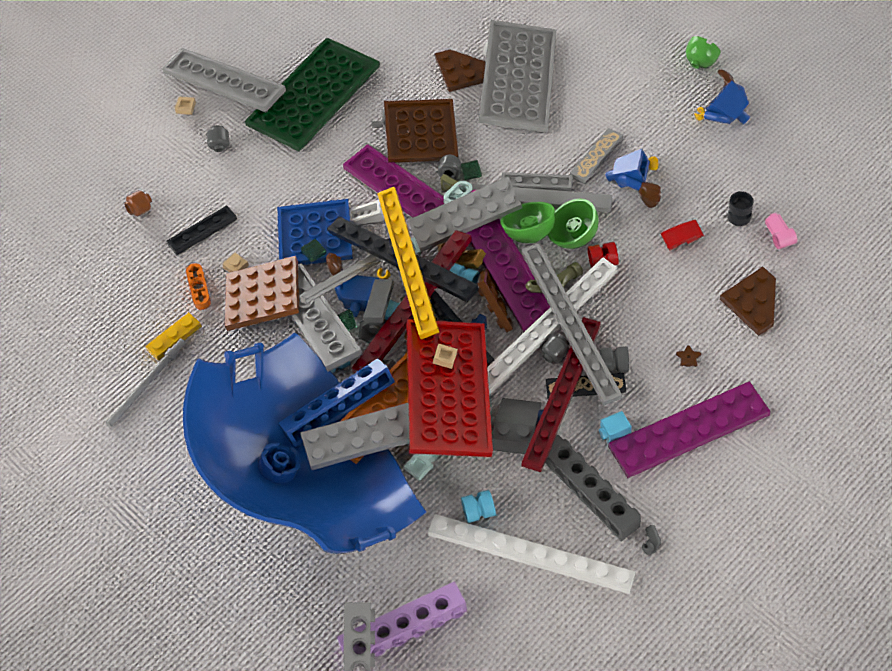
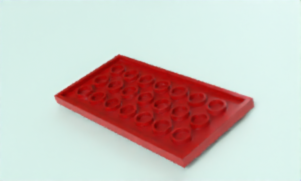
(446, 404)

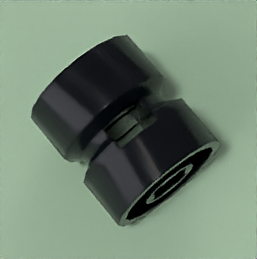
(740, 208)

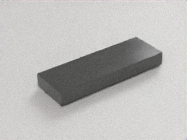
(378, 301)

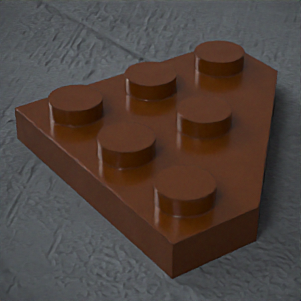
(459, 69)
(489, 290)
(753, 300)

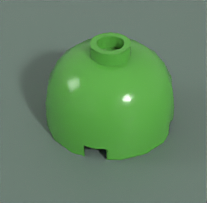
(701, 53)

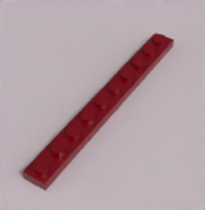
(397, 321)
(557, 405)

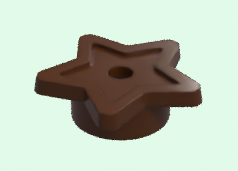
(688, 362)

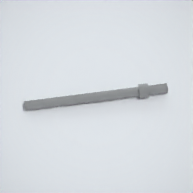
(169, 356)

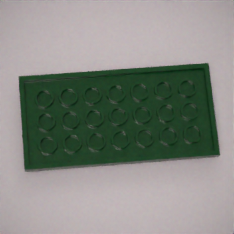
(314, 94)

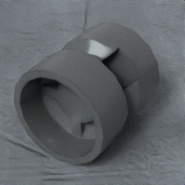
(616, 359)

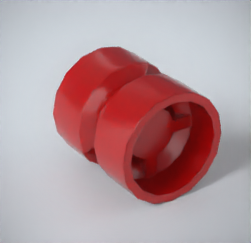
(607, 251)

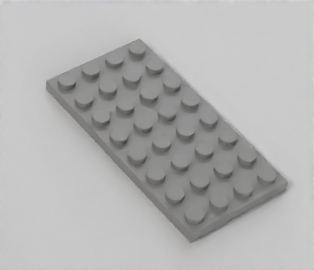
(518, 76)

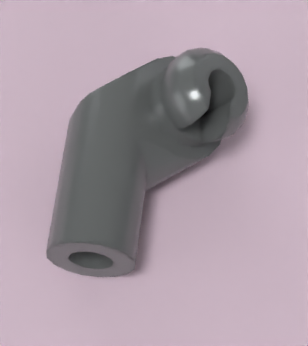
(653, 542)

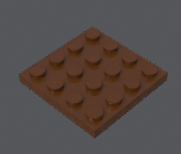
(420, 130)

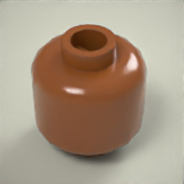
(138, 203)

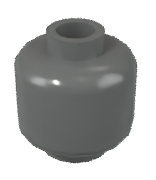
(218, 138)
(450, 166)
(555, 348)

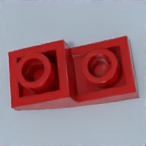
(682, 233)

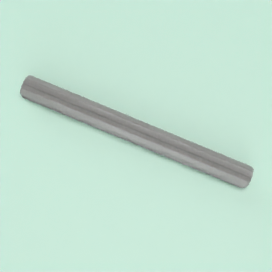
(339, 279)

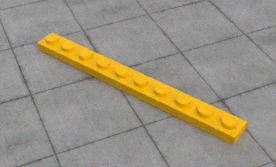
(408, 263)

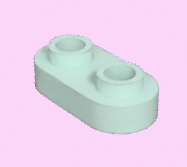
(458, 190)

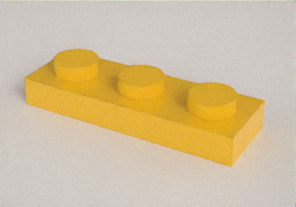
(181, 329)

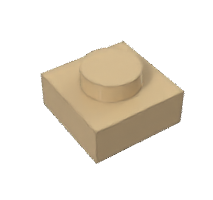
(185, 105)
(235, 263)
(445, 356)

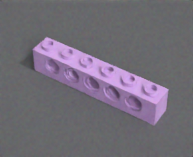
(409, 613)

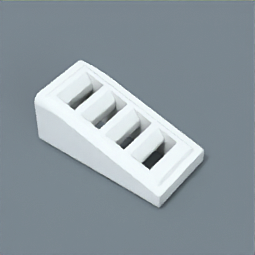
(372, 213)

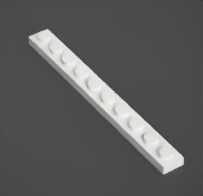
(547, 325)
(532, 553)

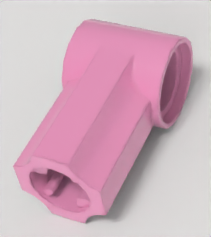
(781, 233)

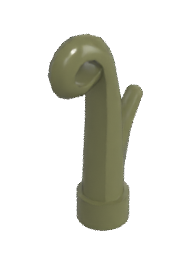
(571, 272)

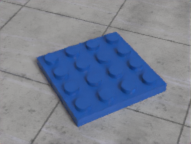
(309, 221)

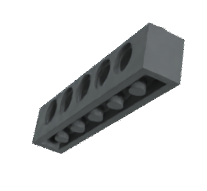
(620, 525)

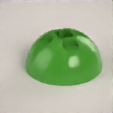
(529, 223)
(574, 224)

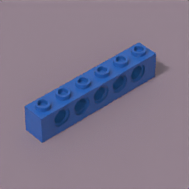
(337, 401)

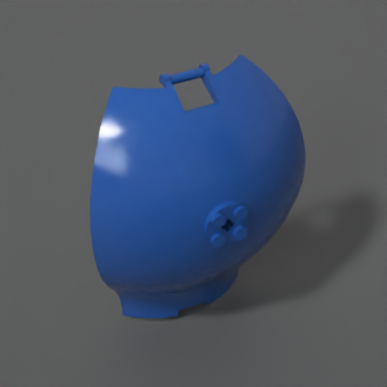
(258, 471)

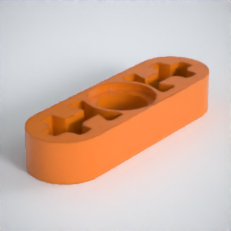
(198, 292)

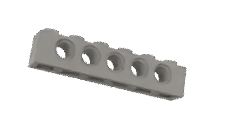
(354, 613)

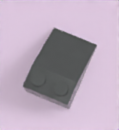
(515, 425)

